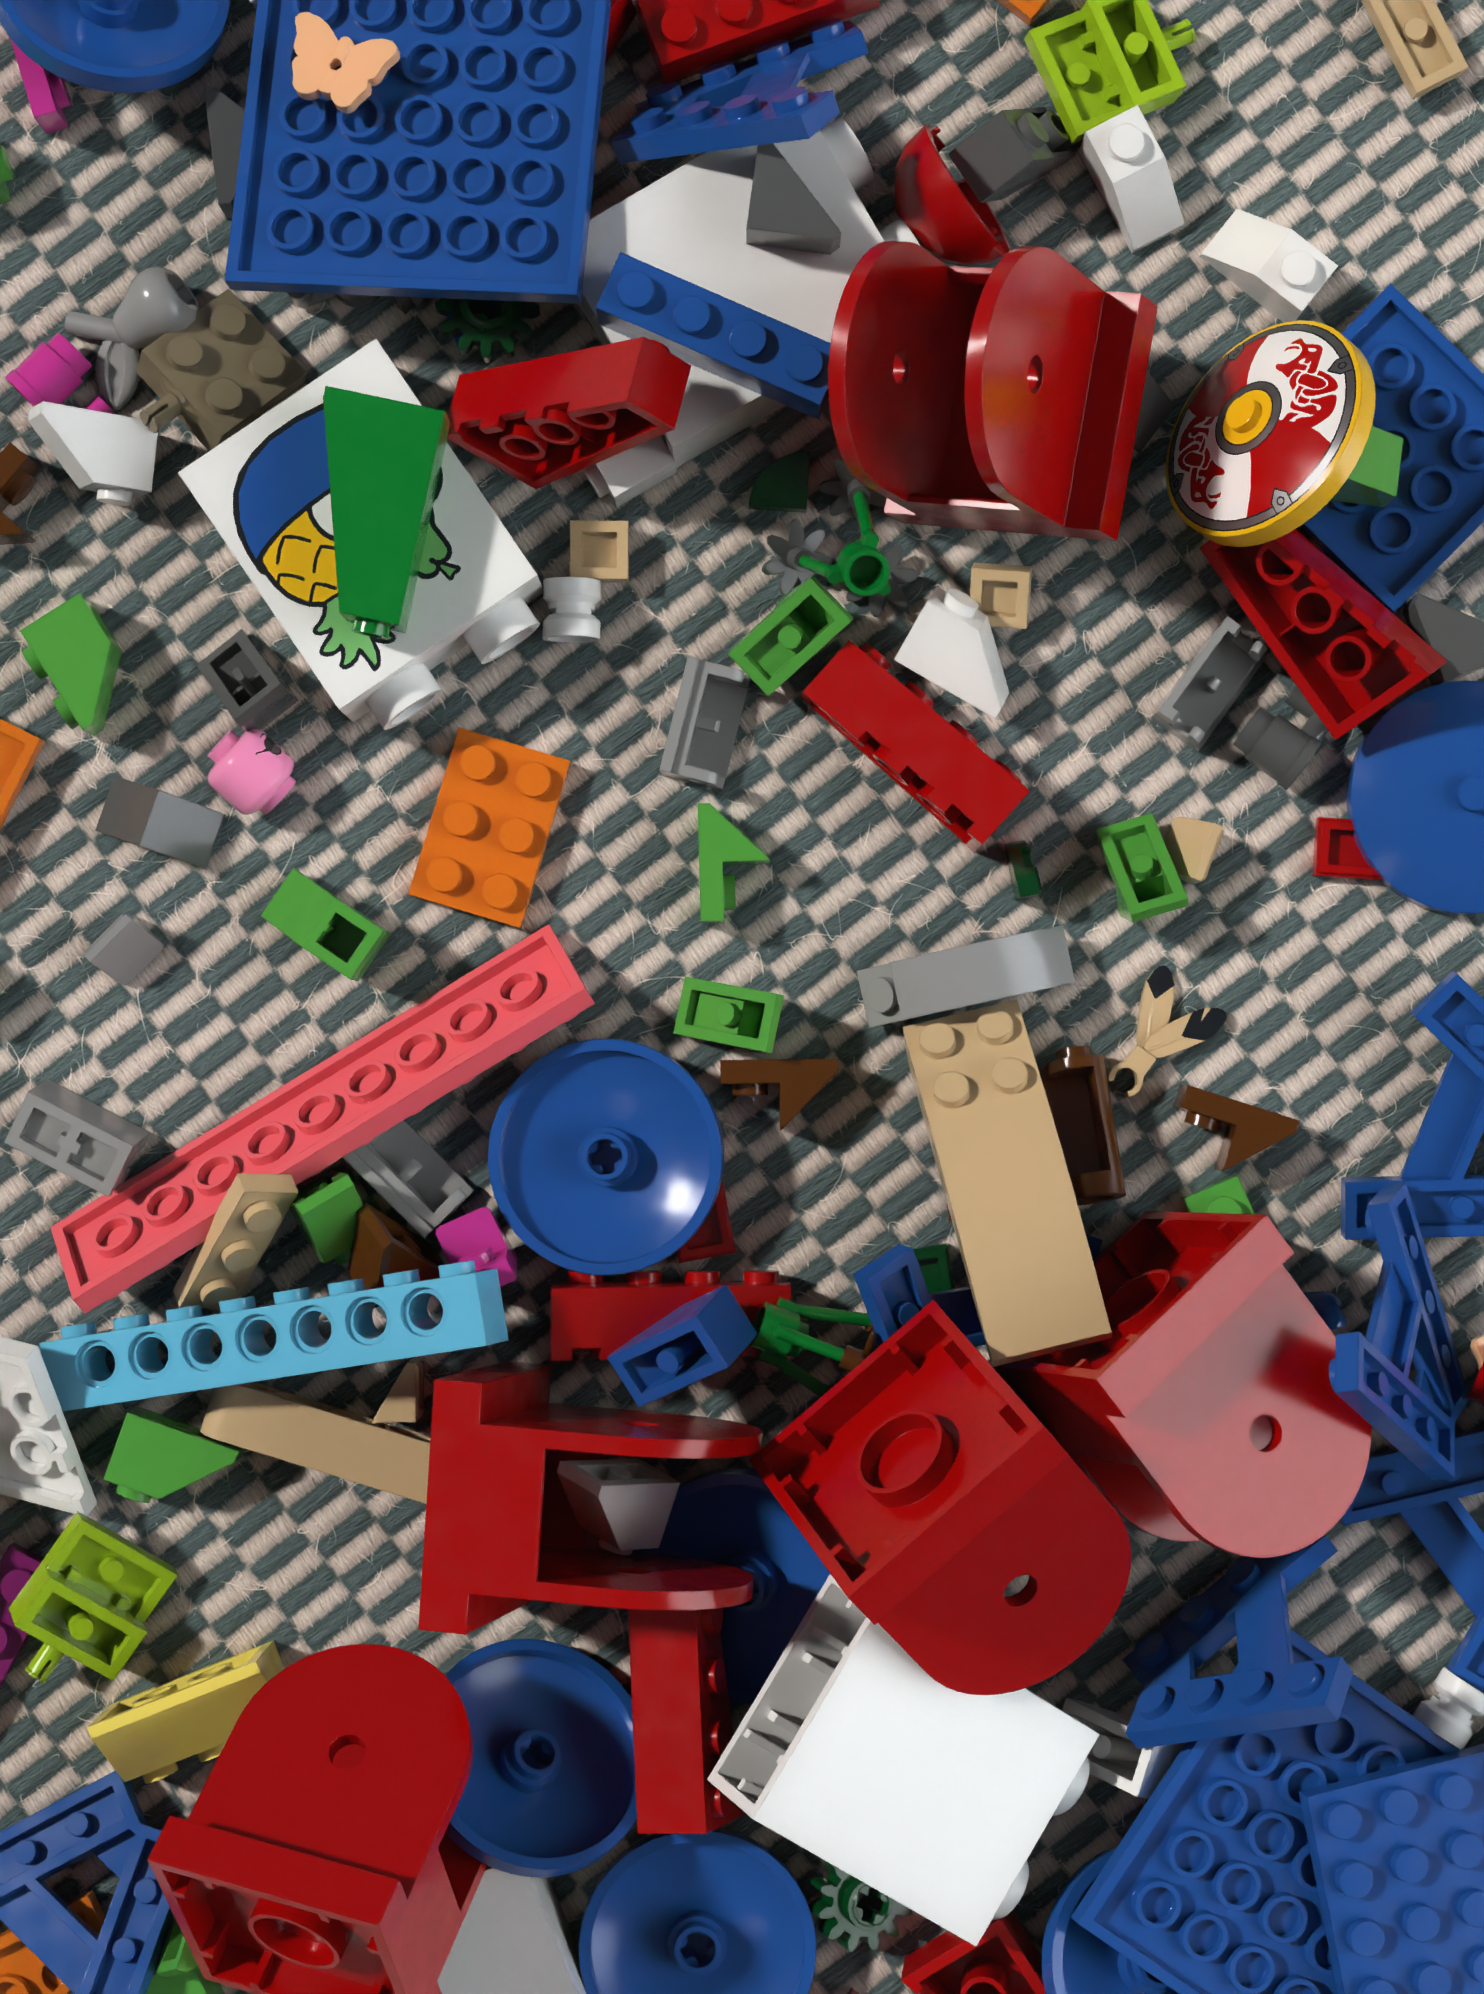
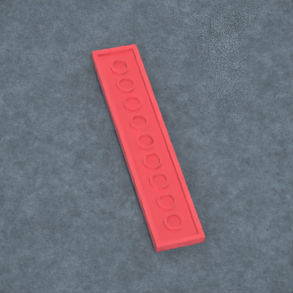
(322, 1114)

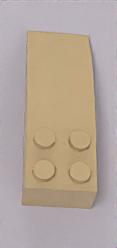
(1006, 1183)

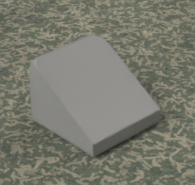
(124, 949)

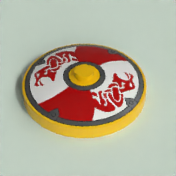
(1270, 433)

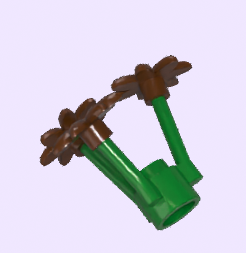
(783, 1333)

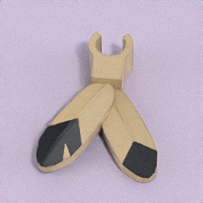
(1156, 1035)

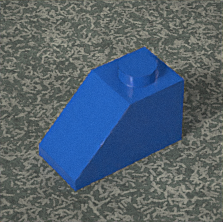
(684, 1346)

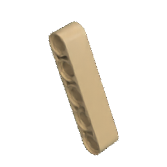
(320, 1438)

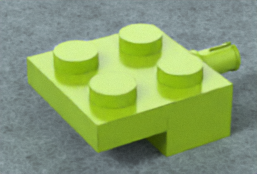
(1108, 62)
(90, 1599)

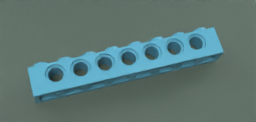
(470, 1319)

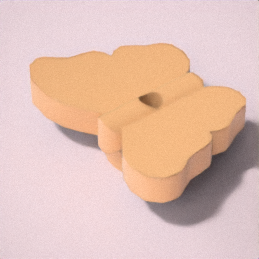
(321, 53)

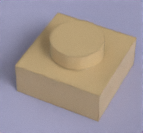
(599, 550)
(1002, 593)

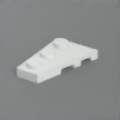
(35, 1442)

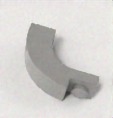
(965, 976)

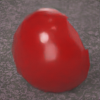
(942, 210)

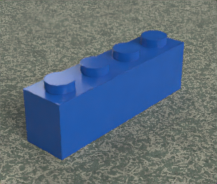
(717, 334)

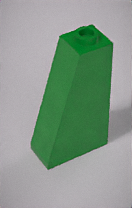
(382, 496)

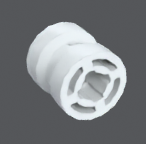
(571, 607)
(1452, 1709)

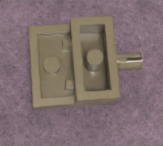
(217, 372)

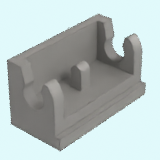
(1210, 684)
(704, 723)
(76, 1137)
(411, 1177)

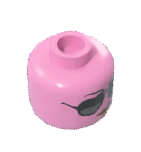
(250, 771)

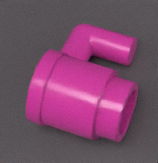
(53, 374)

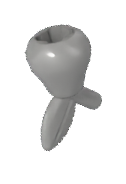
(152, 306)

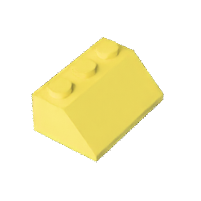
(182, 1716)

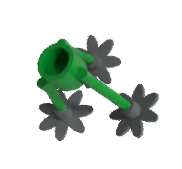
(858, 564)

